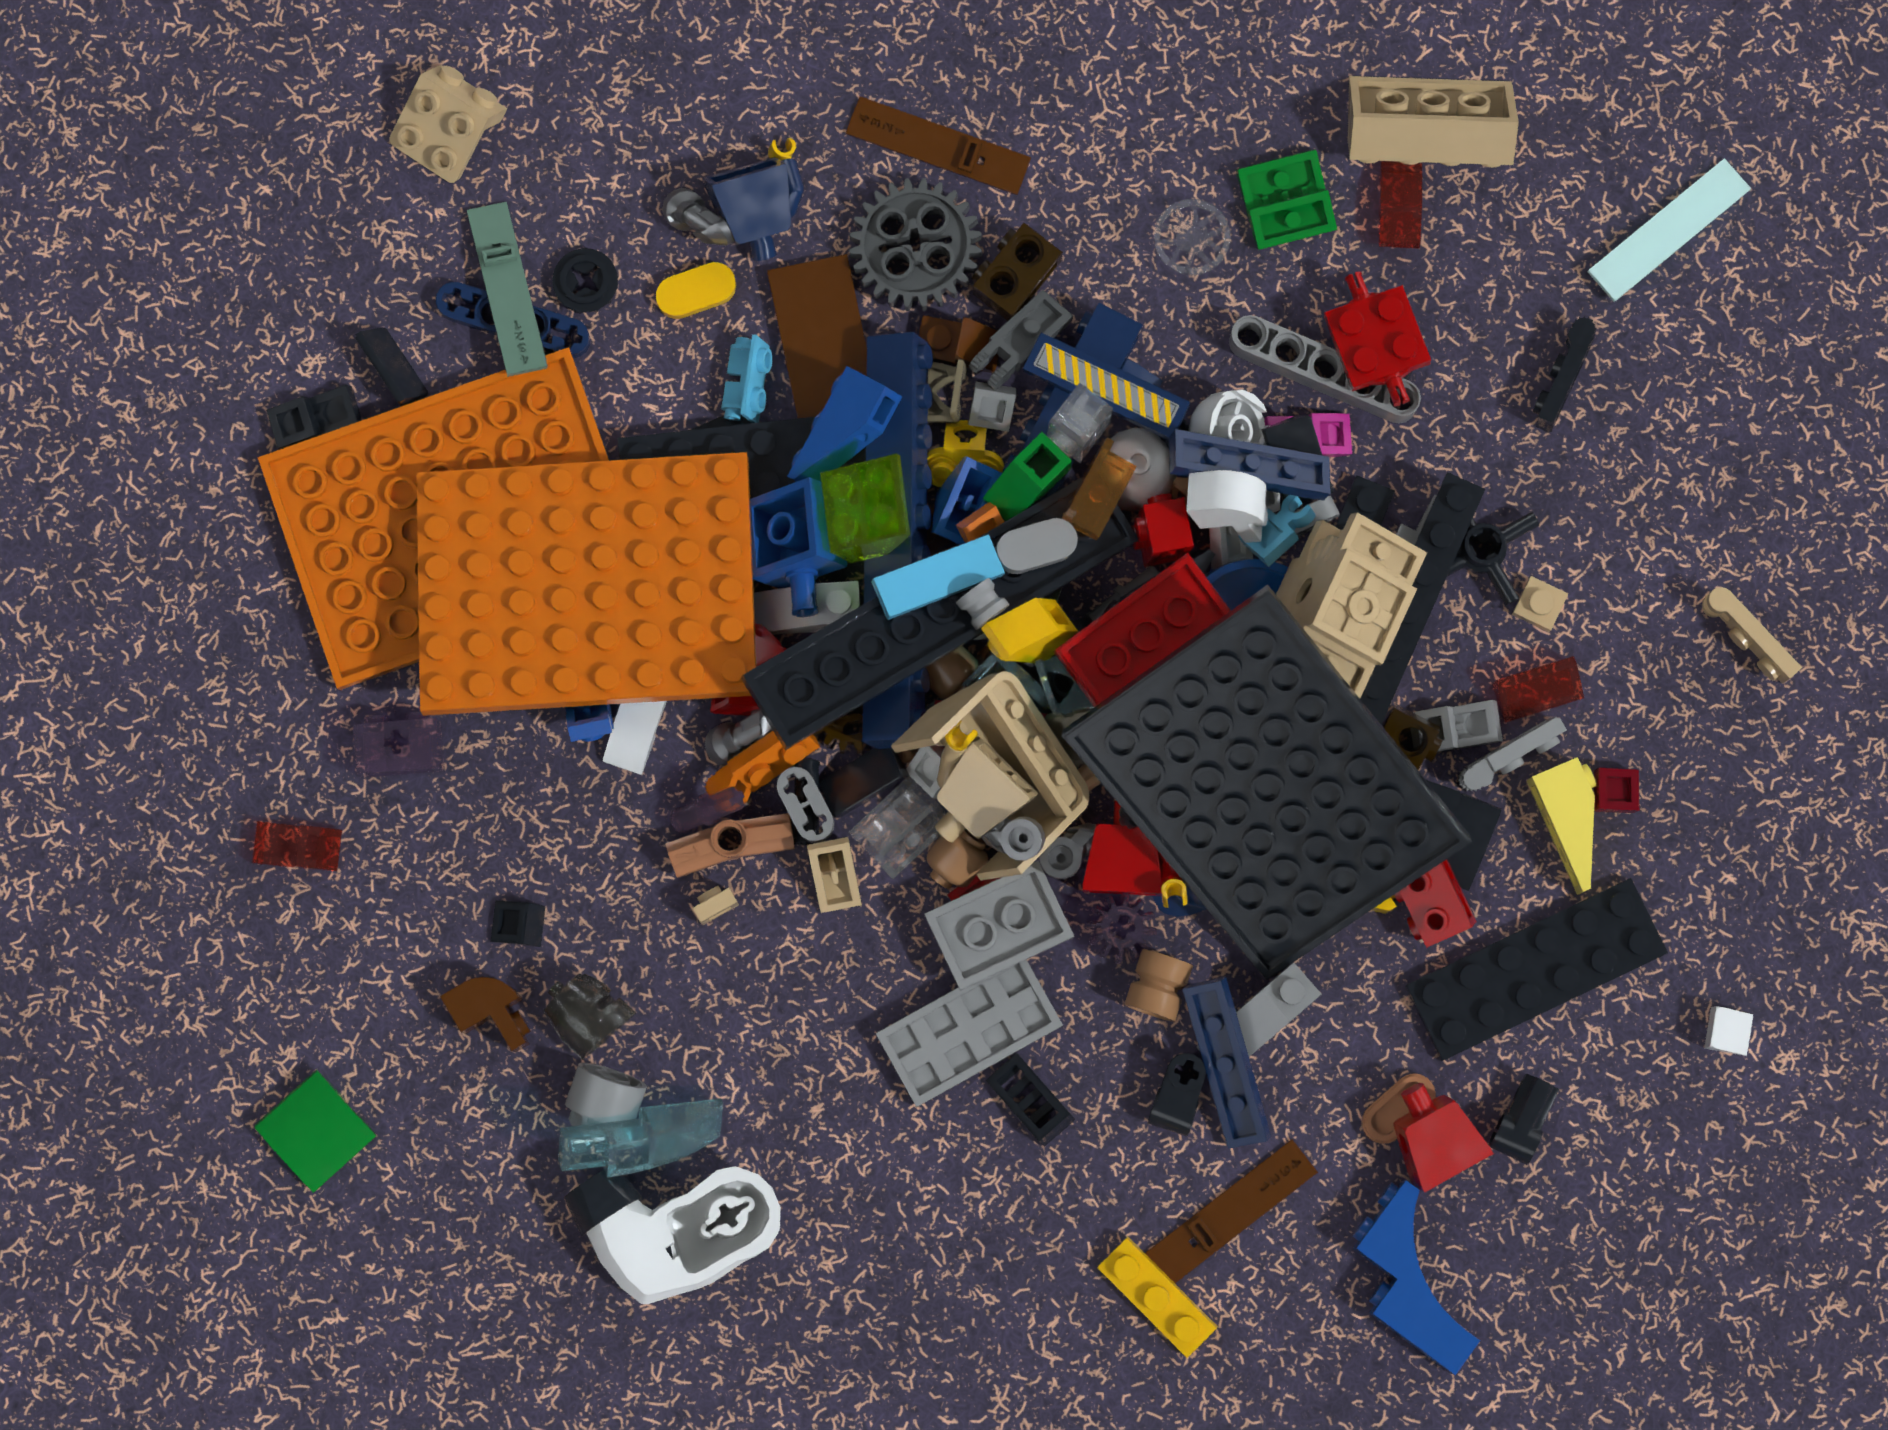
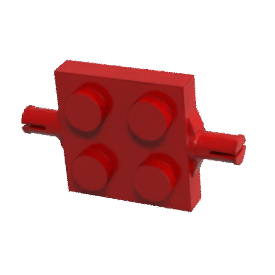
(1377, 338)

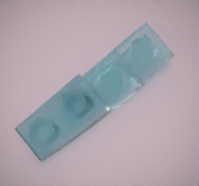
(644, 1143)

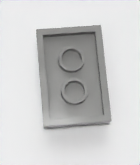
(999, 926)

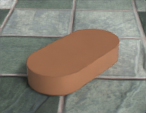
(1382, 1113)

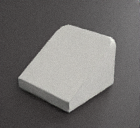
(1728, 1030)

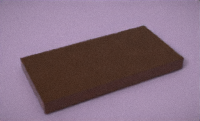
(817, 328)

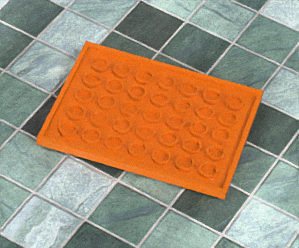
(354, 499)
(584, 583)

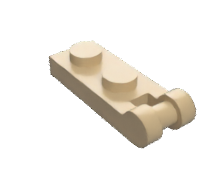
(1751, 634)

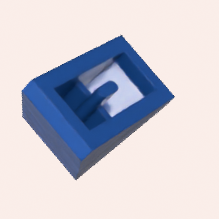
(961, 496)

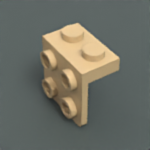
(445, 121)

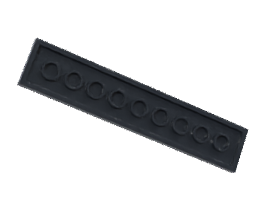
(869, 654)

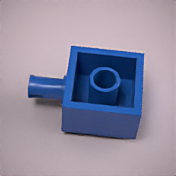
(792, 542)

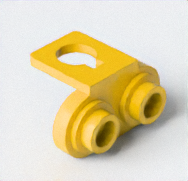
(945, 459)

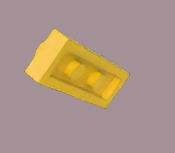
(1157, 1297)

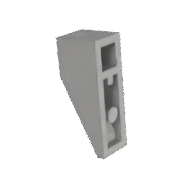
(1275, 1007)

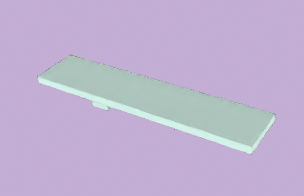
(1669, 230)

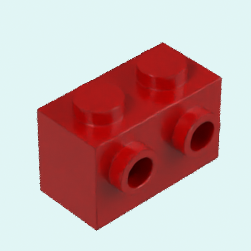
(1163, 530)
(1436, 906)

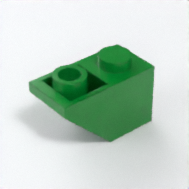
(1028, 477)

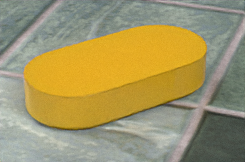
(695, 290)

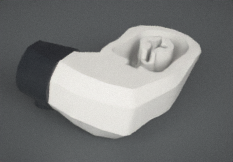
(680, 1241)

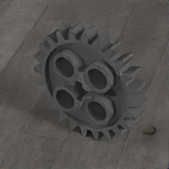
(920, 280)

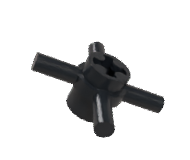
(1492, 563)

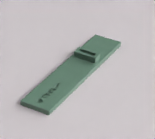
(507, 289)

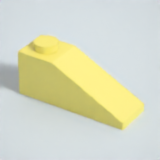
(1567, 808)

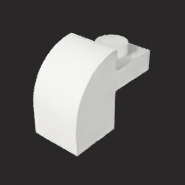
(1228, 500)

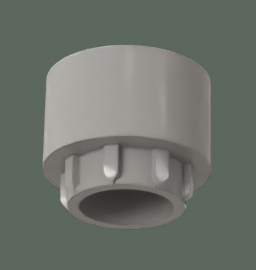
(603, 1095)

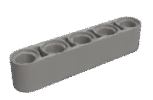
(1302, 369)

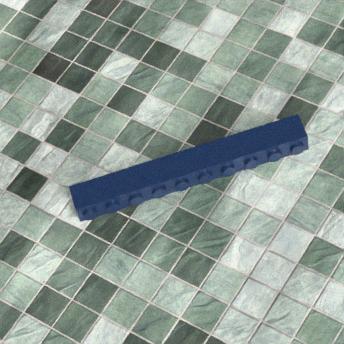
(901, 365)

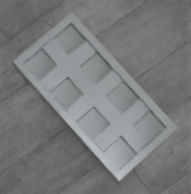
(968, 1031)

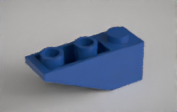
(849, 422)

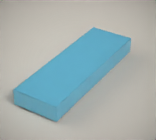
(937, 577)

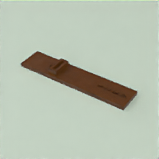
(938, 145)
(1232, 1211)

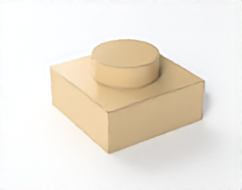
(1540, 604)
(714, 904)

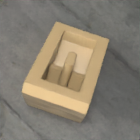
(834, 874)

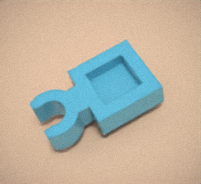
(1279, 531)

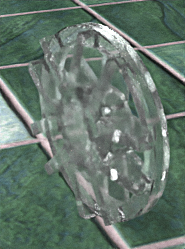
(1192, 237)

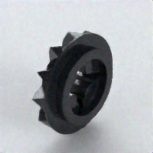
(584, 262)

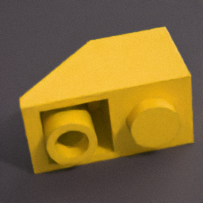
(1029, 631)

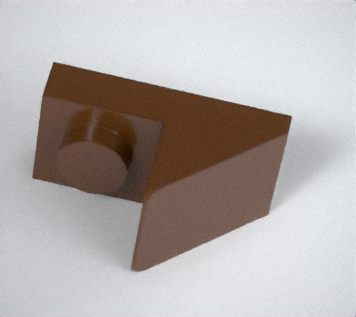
(956, 340)

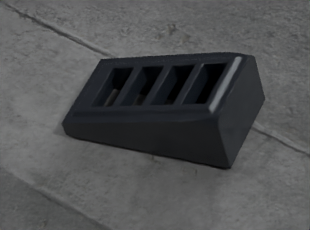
(1051, 1128)

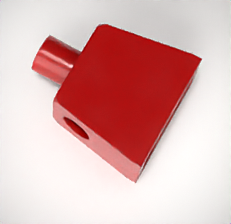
(1436, 1138)

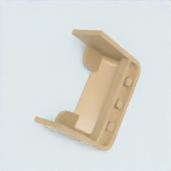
(1020, 735)

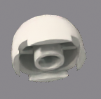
(1230, 416)
(1152, 470)

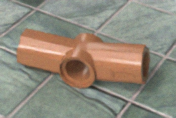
(758, 837)

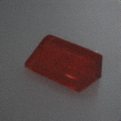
(1538, 689)

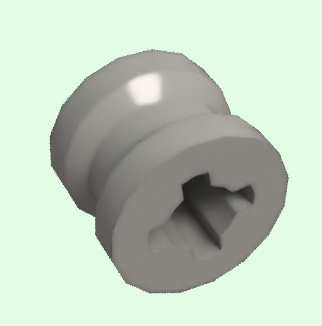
(982, 603)

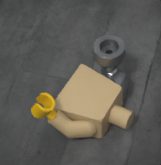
(981, 795)

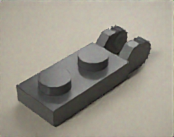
(1018, 336)

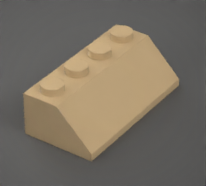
(1432, 121)

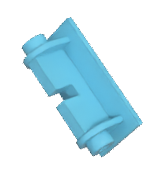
(748, 397)

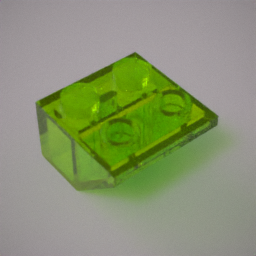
(865, 508)

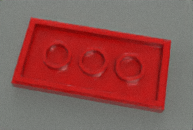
(1141, 630)

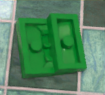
(1286, 199)
(315, 1131)

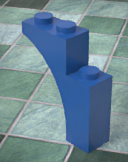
(1407, 1302)

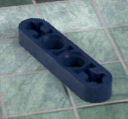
(461, 315)

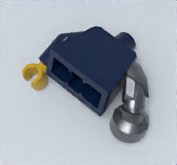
(748, 203)

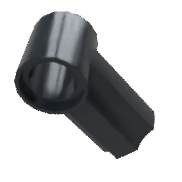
(1521, 1126)

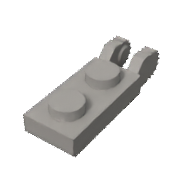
(1509, 755)

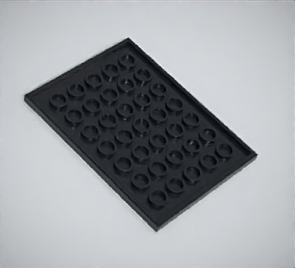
(1266, 783)

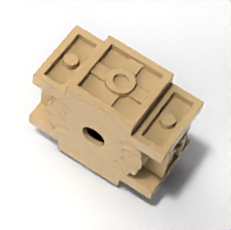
(1352, 593)

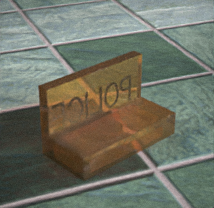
(1098, 491)

